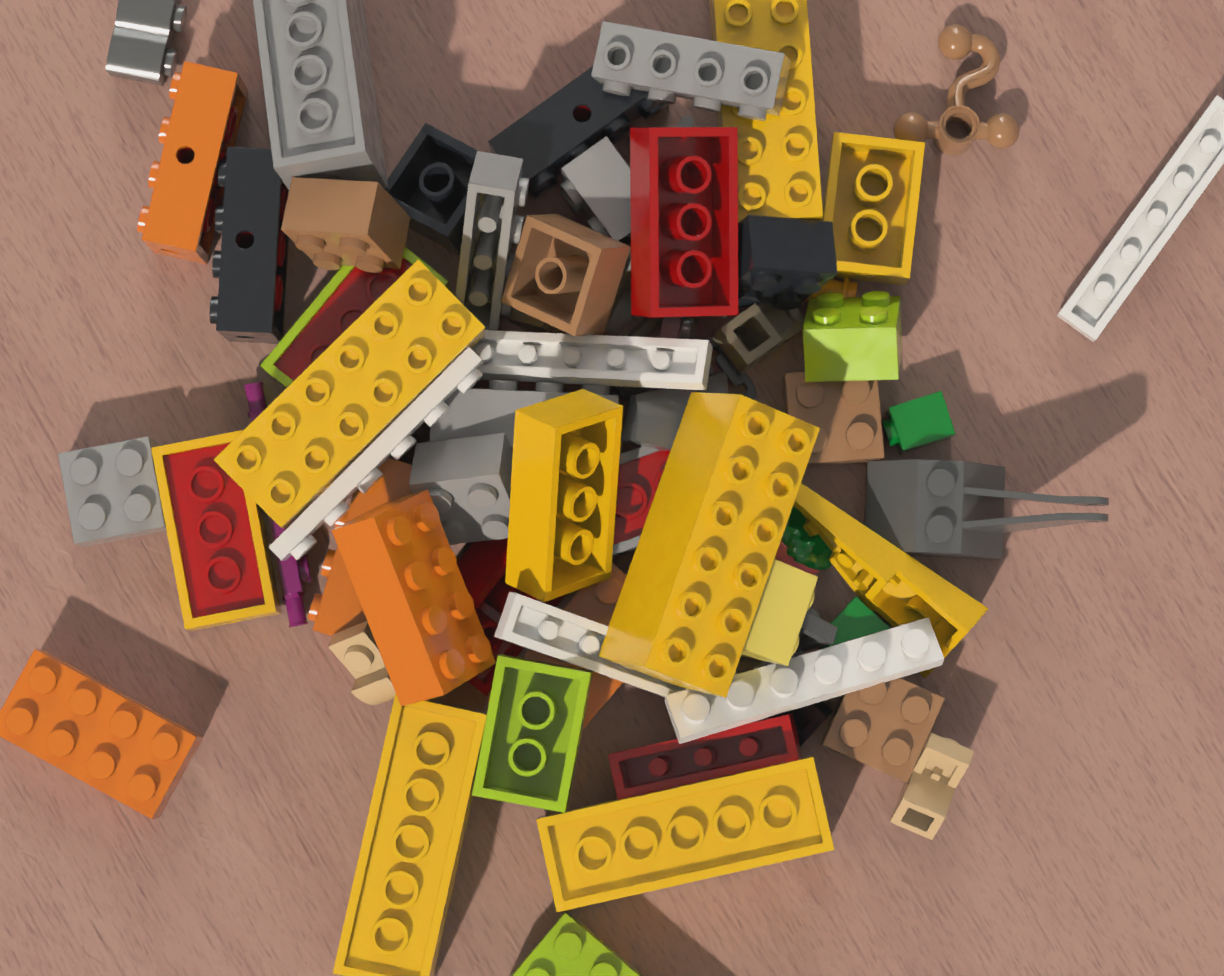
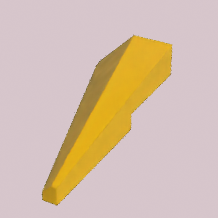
(887, 576)

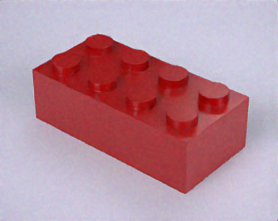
(684, 221)

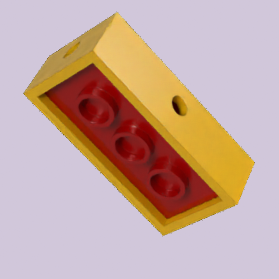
(213, 536)

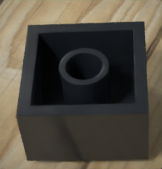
(434, 186)
(783, 260)

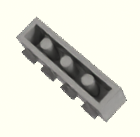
(690, 69)
(488, 235)

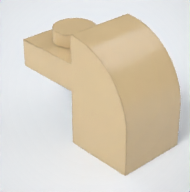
(362, 658)
(931, 786)

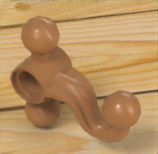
(999, 130)

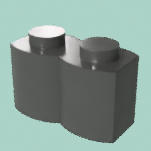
(144, 40)

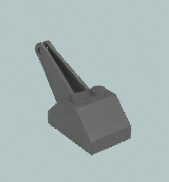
(954, 507)

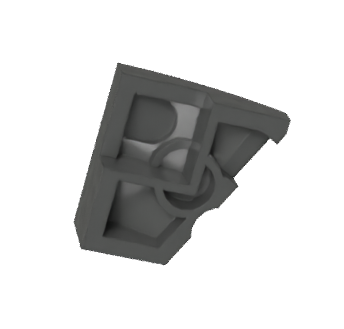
(656, 414)

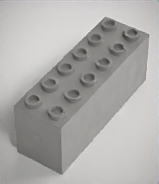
(319, 90)

